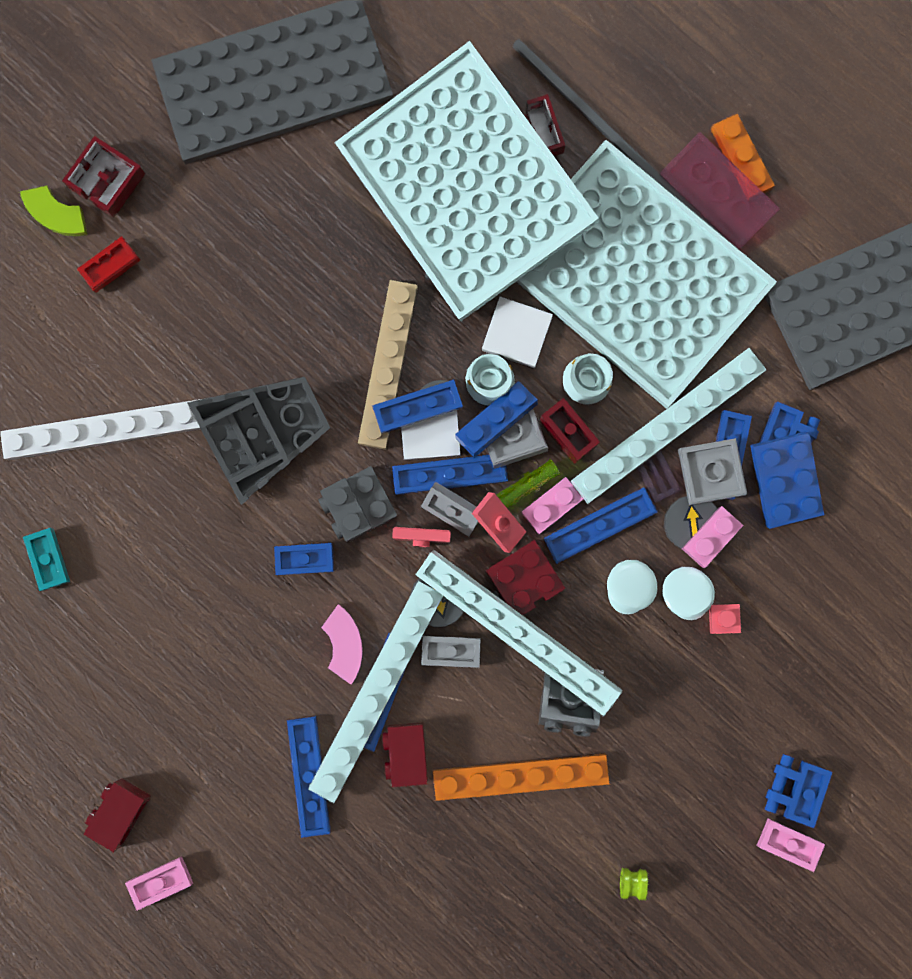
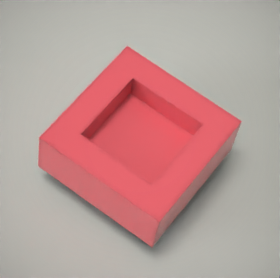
(725, 619)

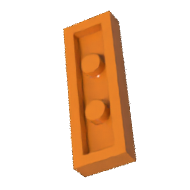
(741, 151)

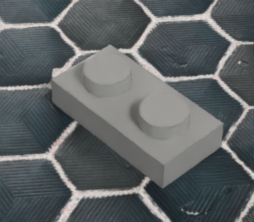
(450, 508)
(451, 651)

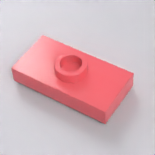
(499, 522)
(421, 537)

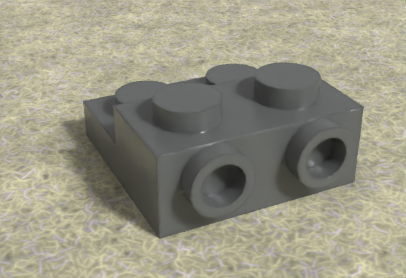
(357, 505)
(565, 710)

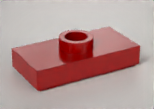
(108, 264)

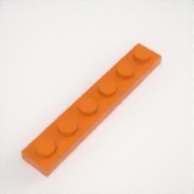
(521, 777)

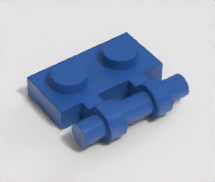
(786, 421)
(806, 793)

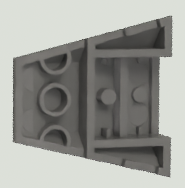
(259, 430)

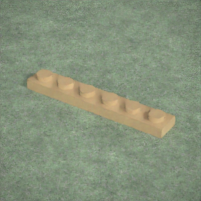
(388, 359)

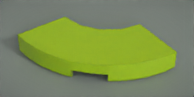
(52, 214)

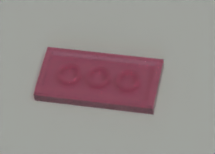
(719, 191)

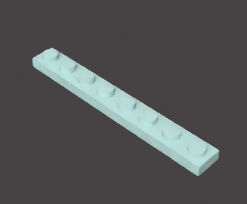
(668, 426)
(519, 632)
(375, 692)

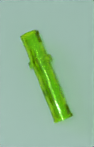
(529, 483)

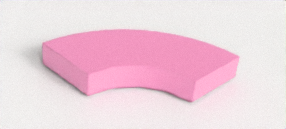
(346, 644)

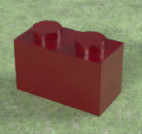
(569, 430)
(406, 754)
(116, 814)

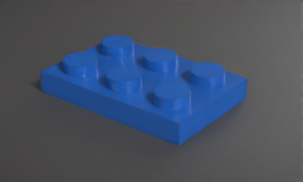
(787, 479)

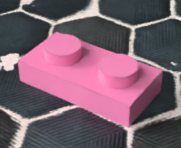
(552, 505)
(712, 537)
(790, 845)
(159, 883)

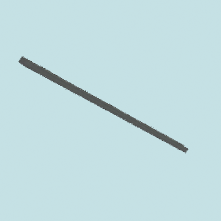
(599, 123)

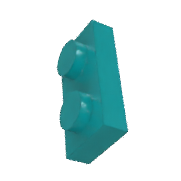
(46, 559)

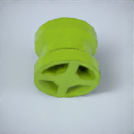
(633, 884)

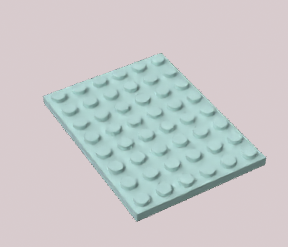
(466, 181)
(647, 279)

